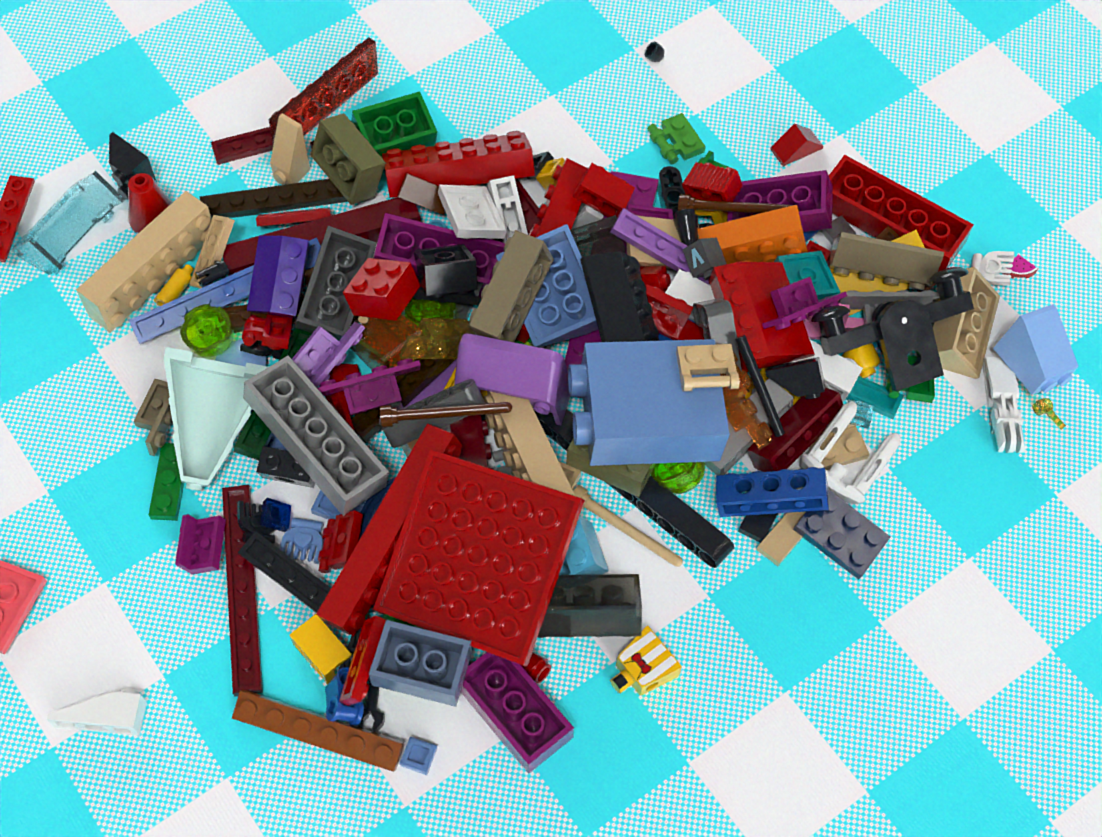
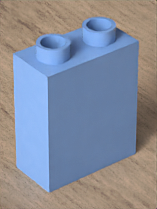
(639, 408)

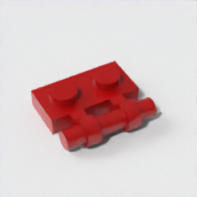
(272, 331)
(339, 540)

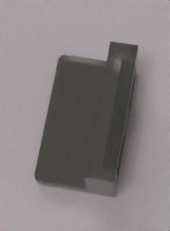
(596, 238)

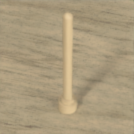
(627, 528)

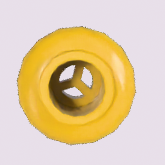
(864, 357)

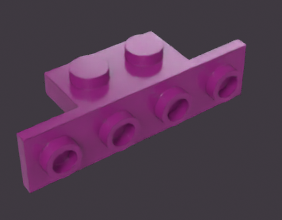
(798, 300)
(371, 390)

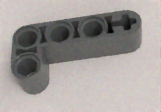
(717, 322)
(406, 431)

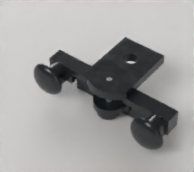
(901, 329)

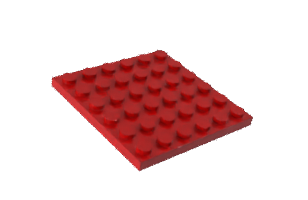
(479, 556)

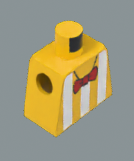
(645, 664)

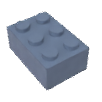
(420, 663)

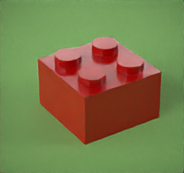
(381, 289)

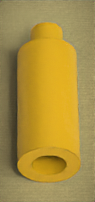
(175, 285)

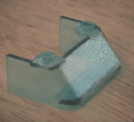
(67, 223)

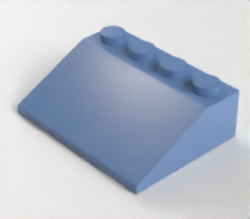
(563, 302)

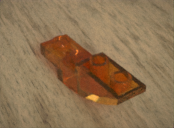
(743, 412)

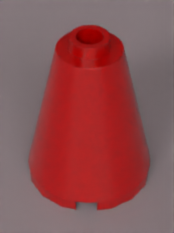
(145, 201)

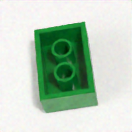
(396, 123)

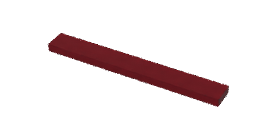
(241, 599)

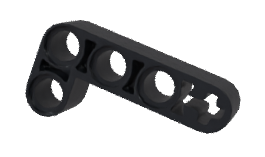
(670, 195)

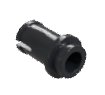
(213, 272)

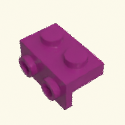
(200, 544)

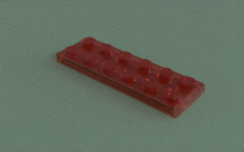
(331, 88)

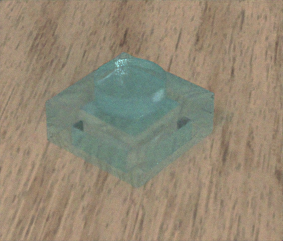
(864, 414)

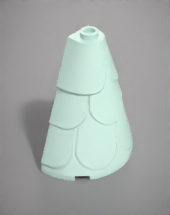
(205, 412)

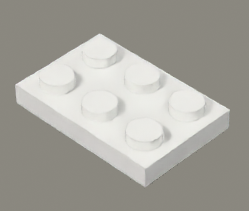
(471, 212)

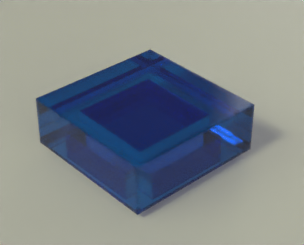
(275, 514)

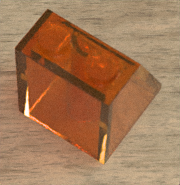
(384, 341)

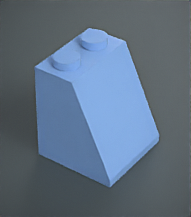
(1038, 350)

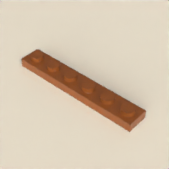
(317, 730)

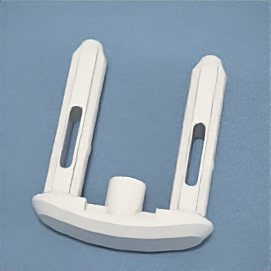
(849, 493)

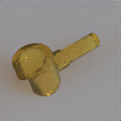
(1046, 406)

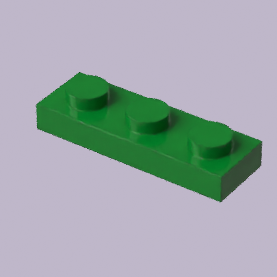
(167, 486)

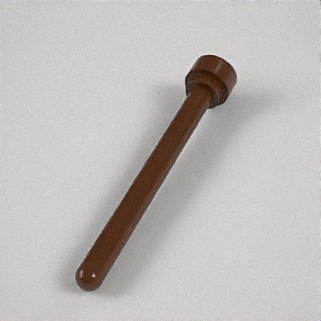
(688, 202)
(391, 416)

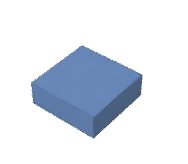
(418, 755)

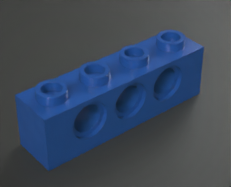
(784, 499)

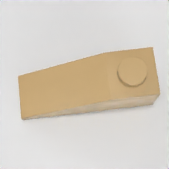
(289, 152)

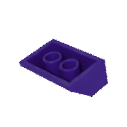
(278, 276)

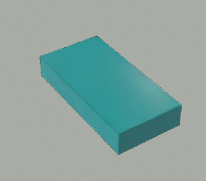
(875, 395)

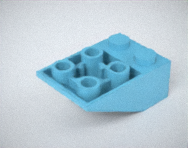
(584, 552)

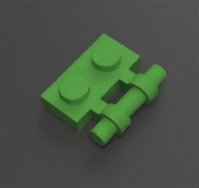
(681, 134)

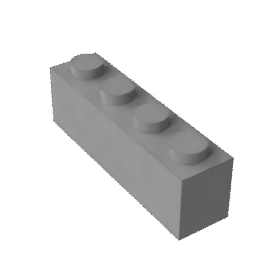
(741, 440)

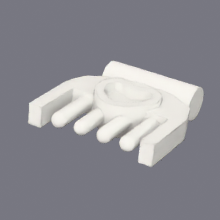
(991, 266)

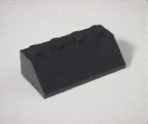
(619, 298)

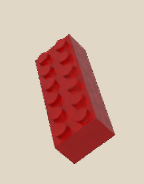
(461, 162)
(878, 202)

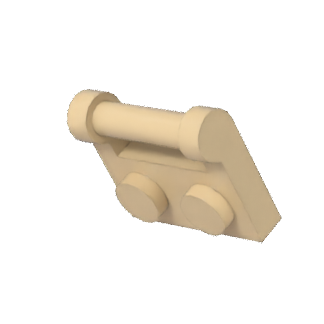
(707, 360)

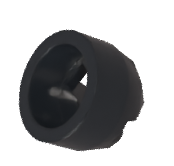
(654, 52)

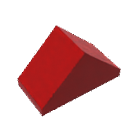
(795, 144)

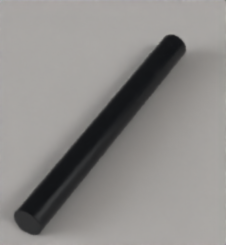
(760, 386)

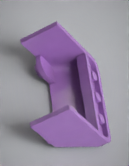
(516, 372)

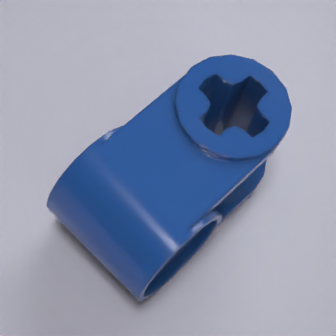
(337, 710)

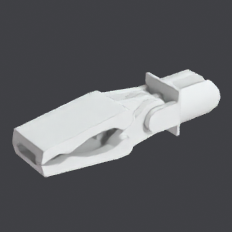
(1001, 396)

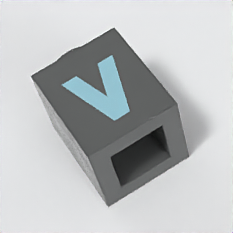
(703, 257)

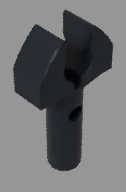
(371, 709)

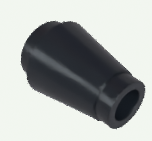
(687, 225)

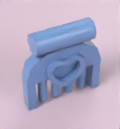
(304, 537)

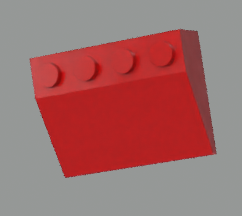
(748, 291)

